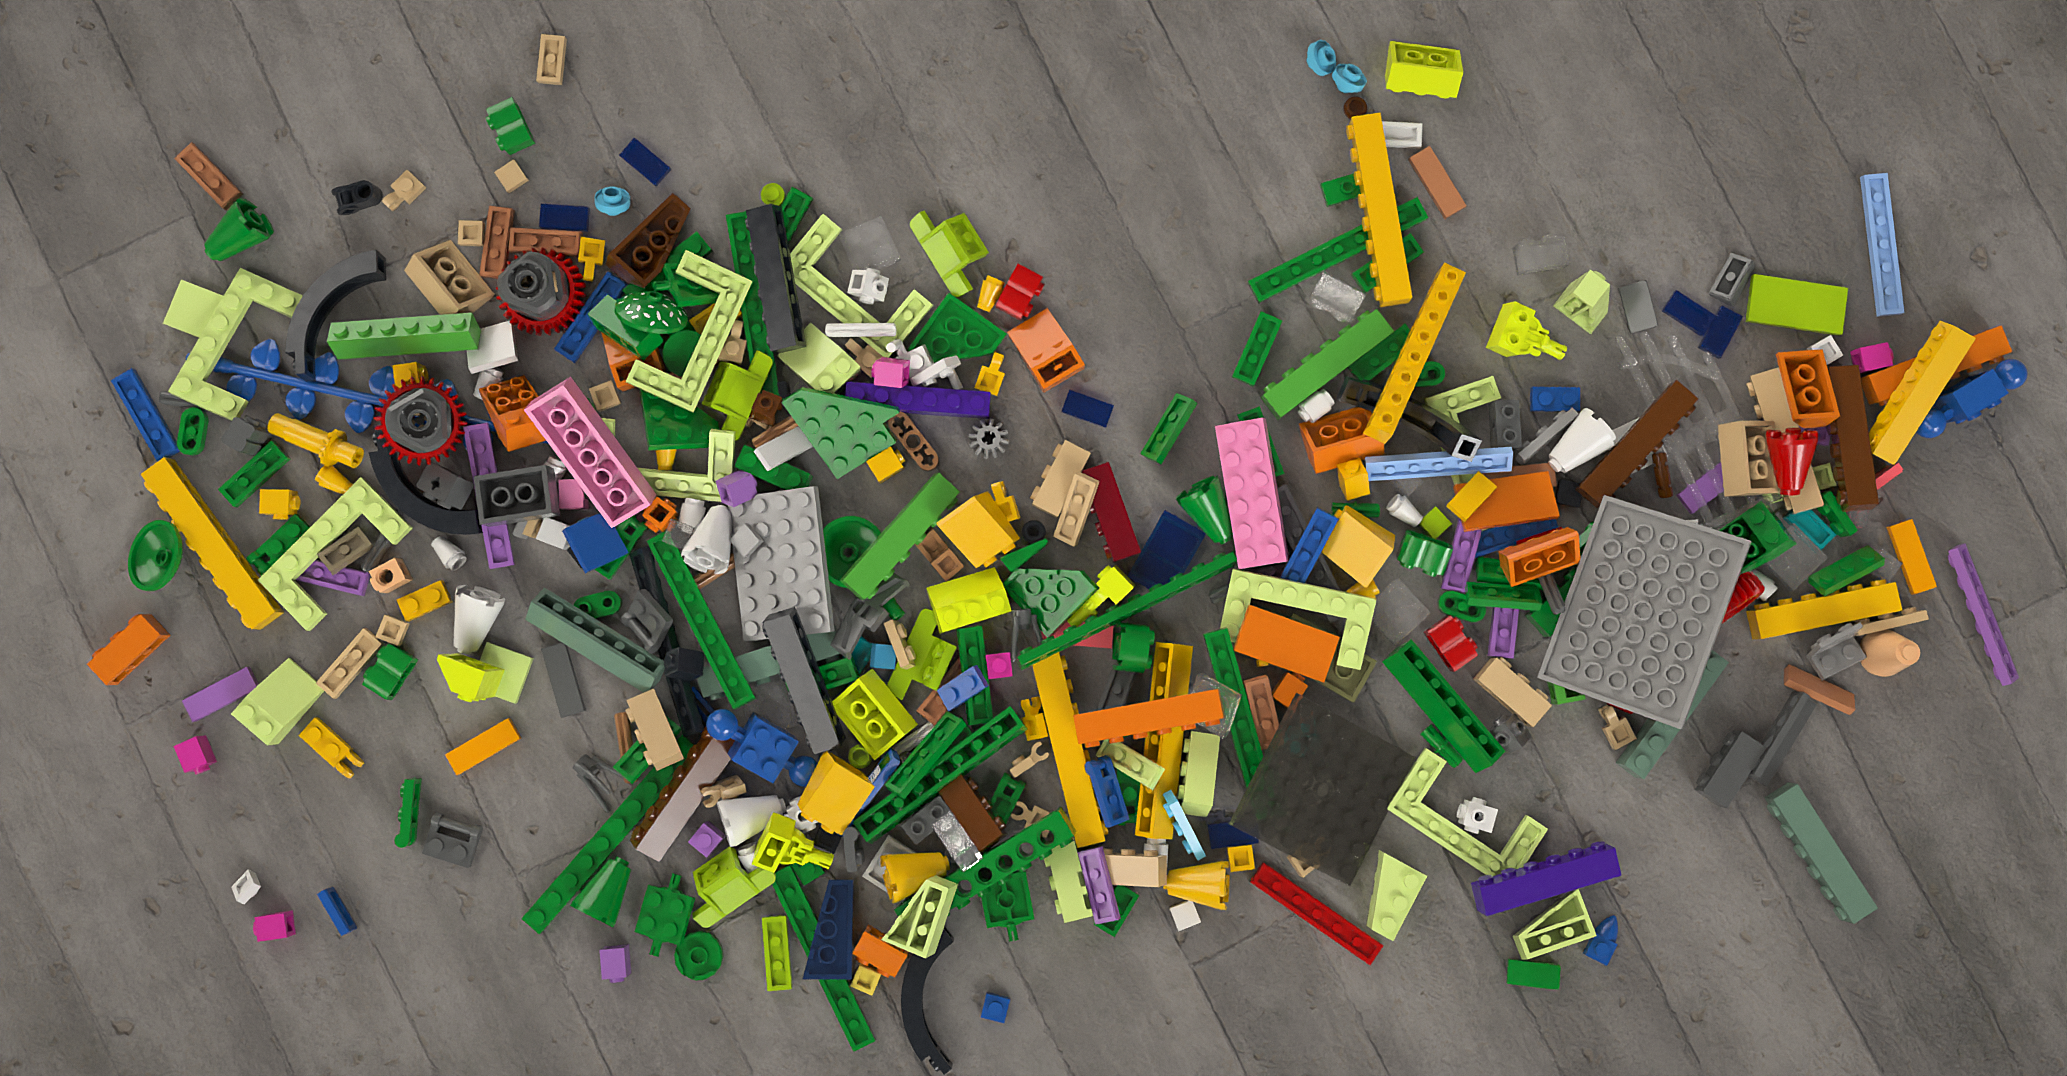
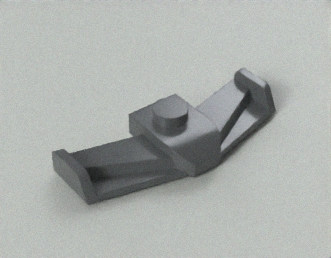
(866, 614)

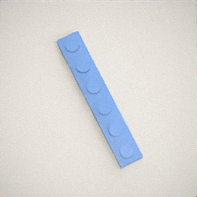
(1882, 244)
(1437, 464)

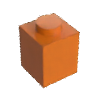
(1288, 687)

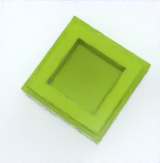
(1434, 523)

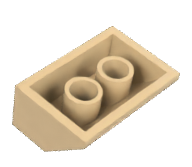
(448, 279)
(1746, 458)

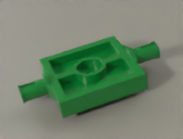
(684, 290)
(1008, 904)
(665, 914)

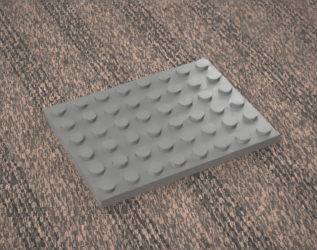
(1644, 610)

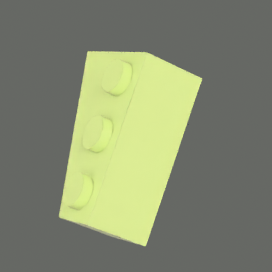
(1069, 883)
(1393, 895)
(924, 918)

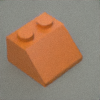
(879, 953)

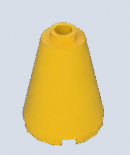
(909, 871)
(1201, 884)

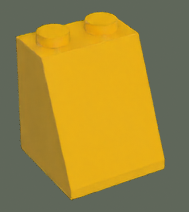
(979, 530)
(1358, 545)
(834, 793)

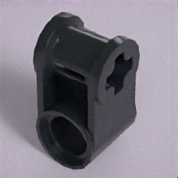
(352, 197)

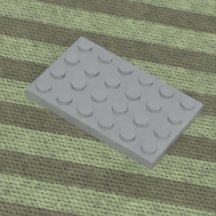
(787, 565)

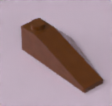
(647, 247)

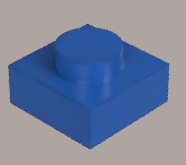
(995, 1007)

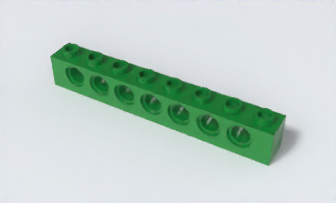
(955, 762)
(1056, 822)

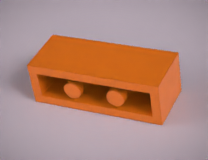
(128, 649)

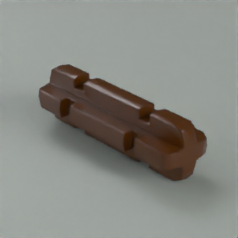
(1662, 474)

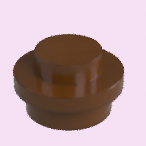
(1354, 107)

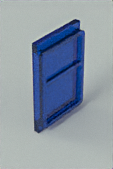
(1166, 551)

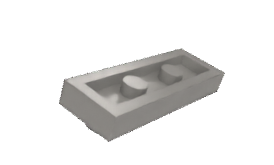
(1545, 435)

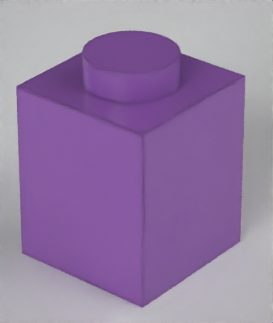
(736, 488)
(707, 839)
(615, 962)

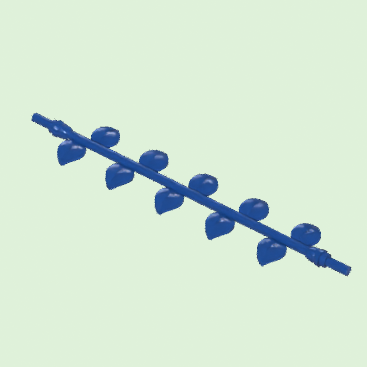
(303, 399)

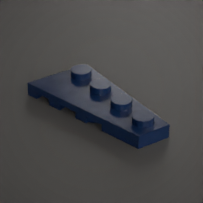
(832, 942)

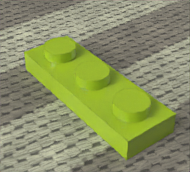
(777, 953)

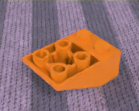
(1046, 350)
(622, 361)
(506, 407)

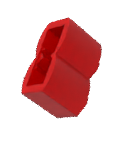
(1019, 292)
(1451, 643)

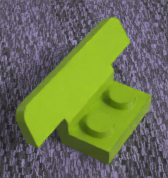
(950, 248)
(736, 389)
(931, 657)
(726, 886)

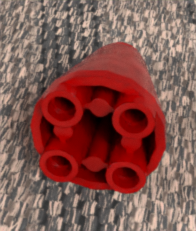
(1791, 457)

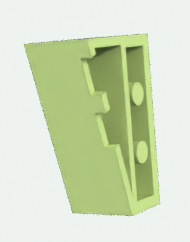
(1585, 300)
(1198, 773)
(1556, 927)

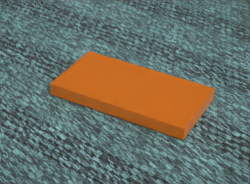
(1514, 502)
(1286, 643)

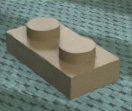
(345, 550)

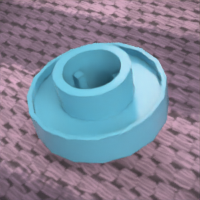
(1321, 58)
(1349, 78)
(612, 200)

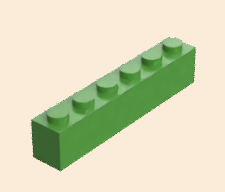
(404, 336)
(1327, 364)
(899, 536)

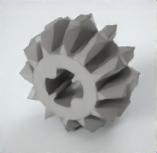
(981, 436)

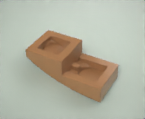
(939, 555)

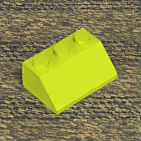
(1423, 69)
(968, 600)
(470, 676)
(873, 714)

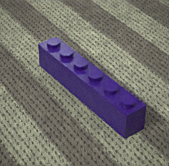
(925, 399)
(1546, 878)

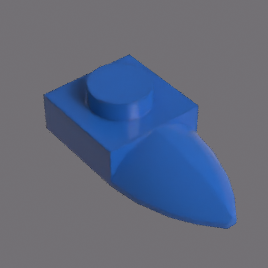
(1603, 945)

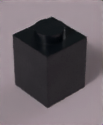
(684, 664)

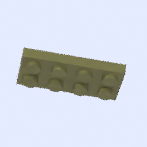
(1340, 679)

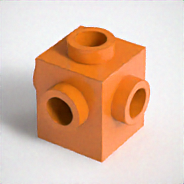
(658, 507)

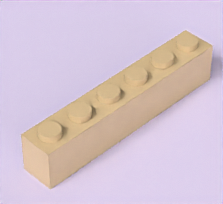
(1773, 406)

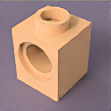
(400, 575)

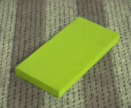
(1796, 304)

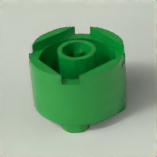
(1132, 647)

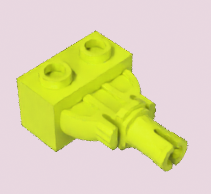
(1521, 334)
(1112, 584)
(786, 845)

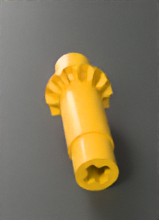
(330, 446)

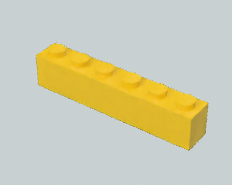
(1918, 391)
(1823, 611)

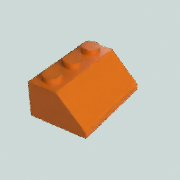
(1808, 388)
(1339, 439)
(1540, 556)

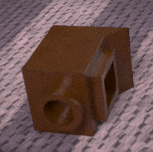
(766, 407)

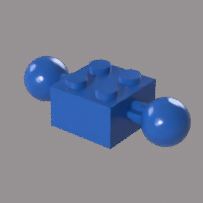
(1972, 395)
(761, 746)

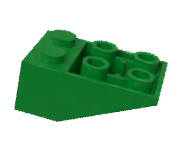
(1766, 533)

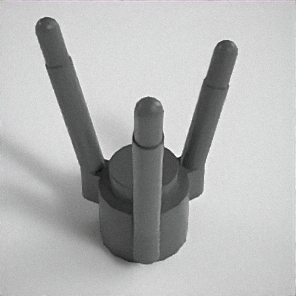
(1021, 619)
(587, 769)

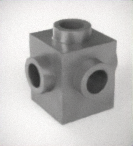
(1510, 733)

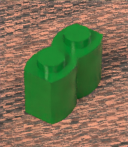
(510, 126)
(1424, 552)
(389, 671)

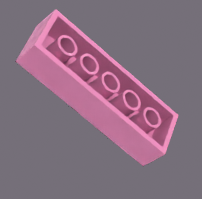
(590, 452)
(1252, 493)

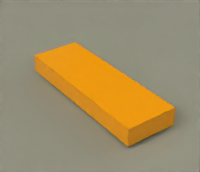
(1912, 556)
(483, 746)

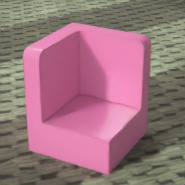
(571, 495)

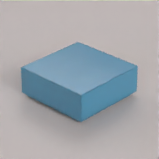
(882, 656)

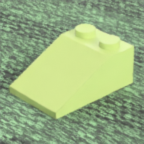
(821, 363)
(278, 702)

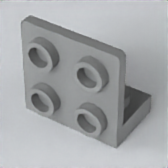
(1836, 652)

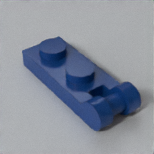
(1107, 791)

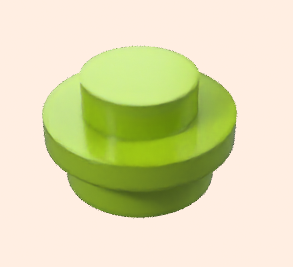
(772, 194)
(859, 757)

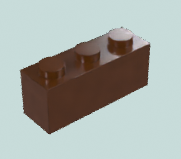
(974, 812)

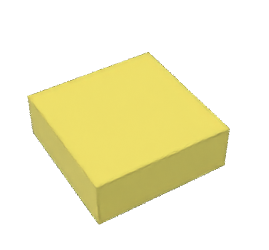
(865, 979)

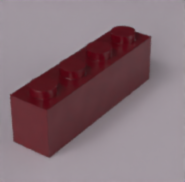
(1112, 515)

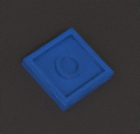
(594, 542)

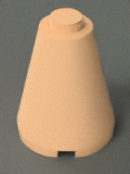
(1888, 652)

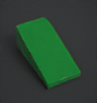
(1018, 558)
(1533, 974)

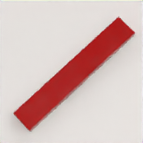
(1316, 913)

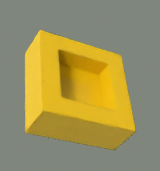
(1240, 858)

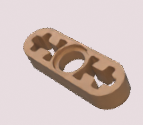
(929, 451)

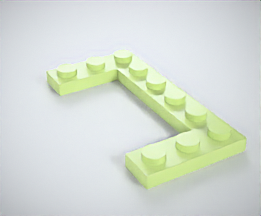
(732, 292)
(837, 302)
(192, 378)
(1463, 399)
(692, 484)
(282, 574)
(1355, 608)
(1408, 807)

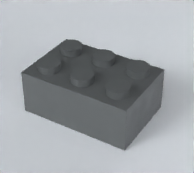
(516, 496)

